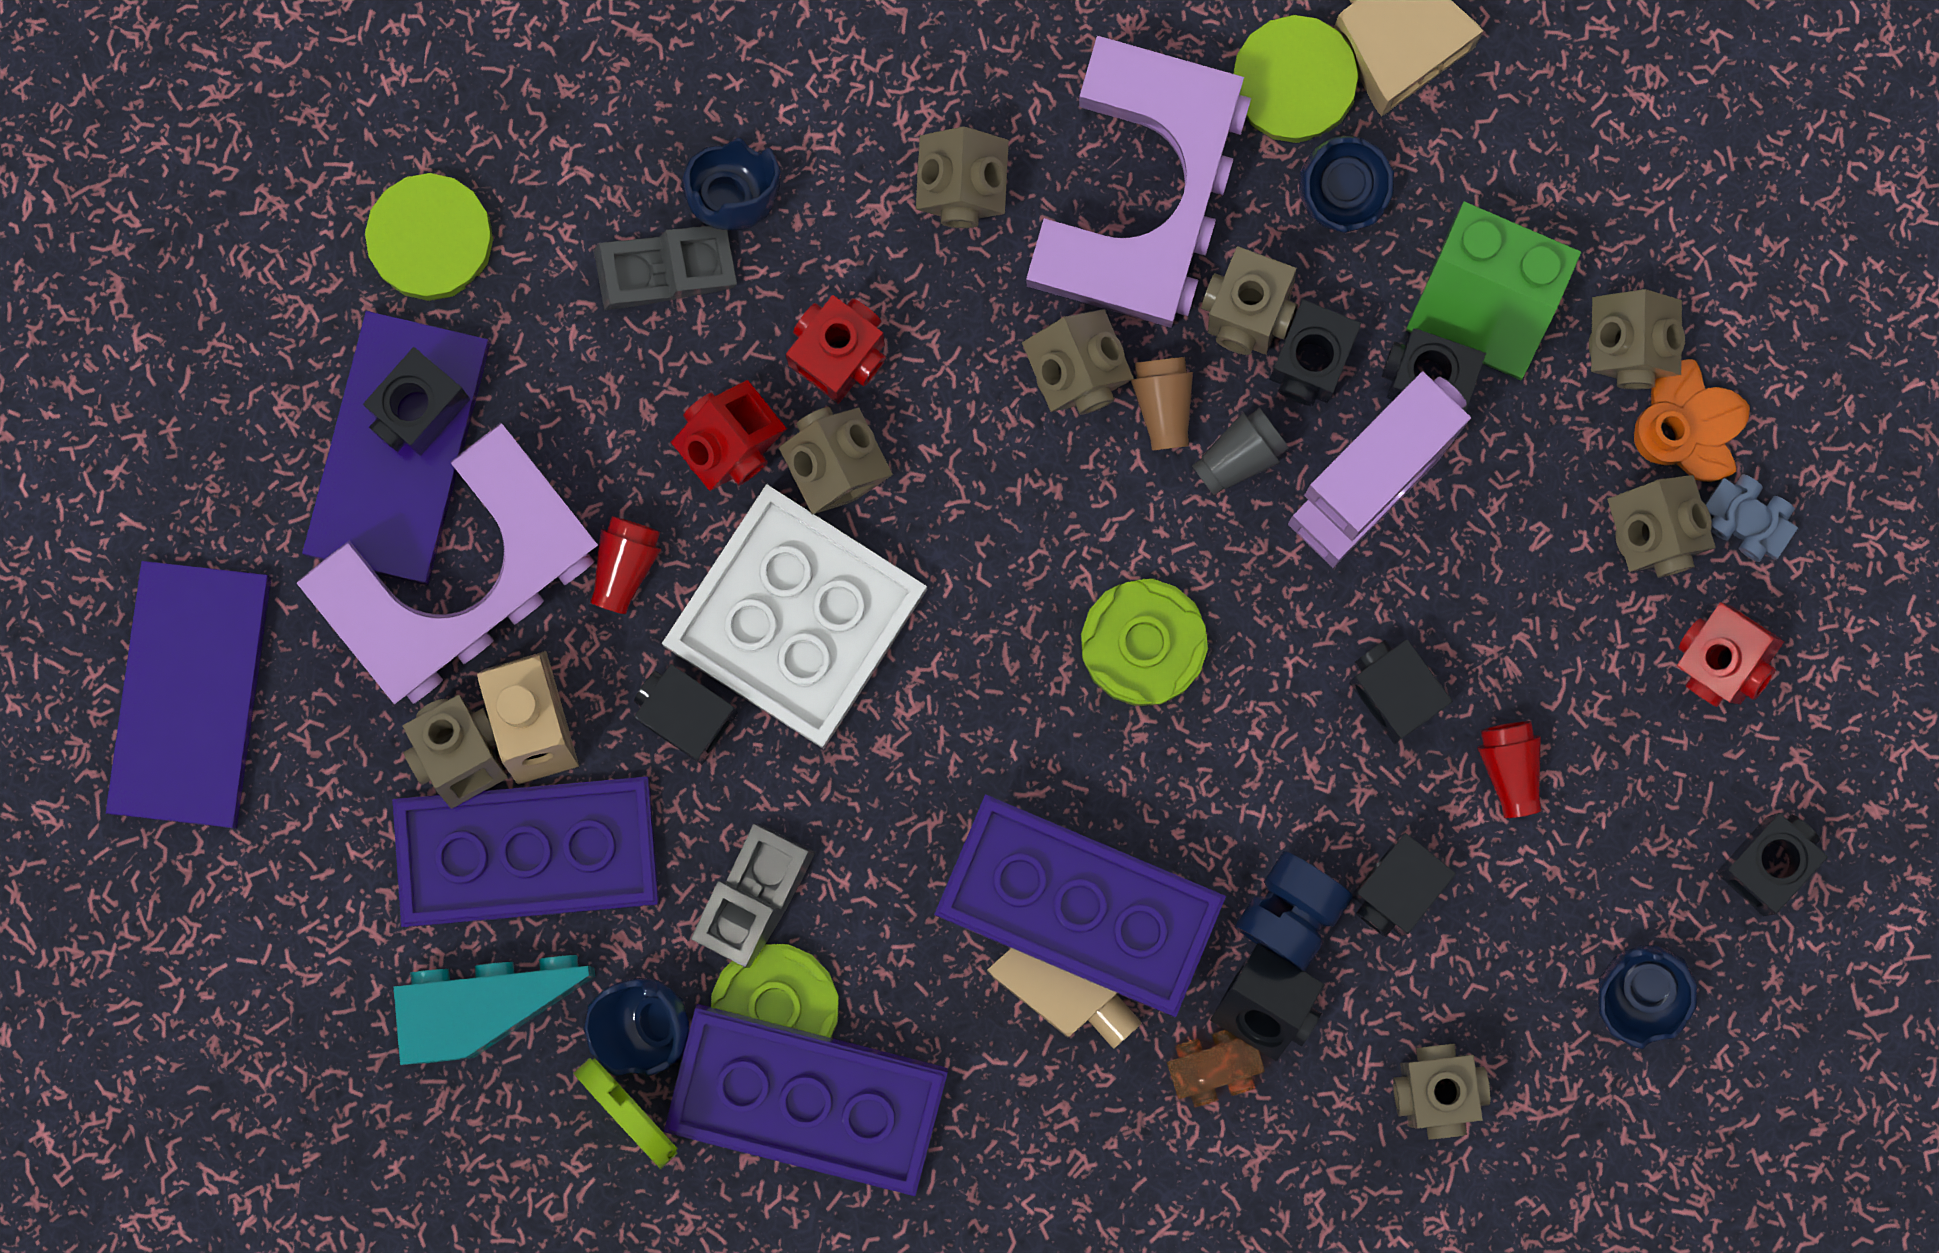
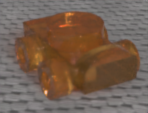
(1201, 1071)

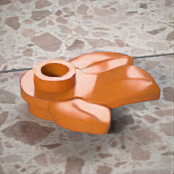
(1700, 421)

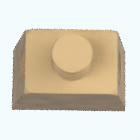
(1404, 44)
(527, 718)
(1064, 998)

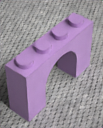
(1194, 113)
(1380, 467)
(409, 646)

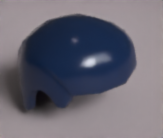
(1348, 171)
(731, 185)
(1665, 993)
(637, 1027)

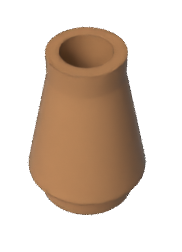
(1165, 400)

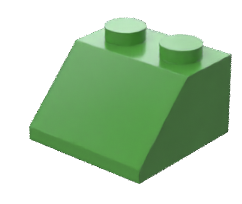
(1494, 288)

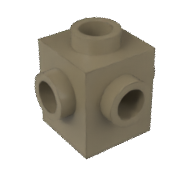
(962, 176)
(1250, 302)
(1636, 337)
(1078, 362)
(834, 458)
(1662, 525)
(453, 750)
(1416, 1097)

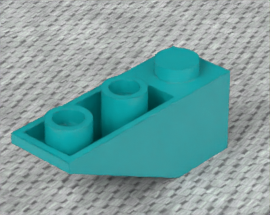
(465, 1017)

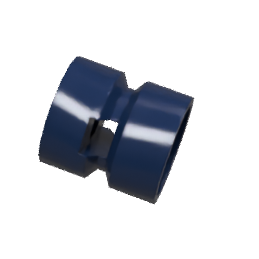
(1294, 910)

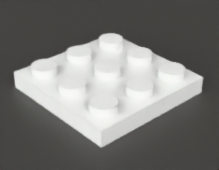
(794, 616)

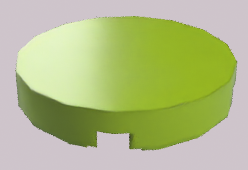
(1297, 78)
(429, 236)
(1136, 665)
(808, 994)
(626, 1112)

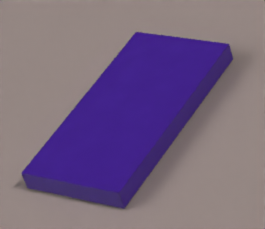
(386, 499)
(188, 695)
(526, 852)
(1080, 906)
(806, 1100)

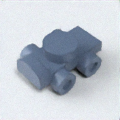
(1739, 513)

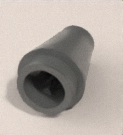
(1241, 452)

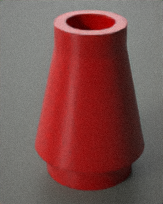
(623, 562)
(1513, 766)

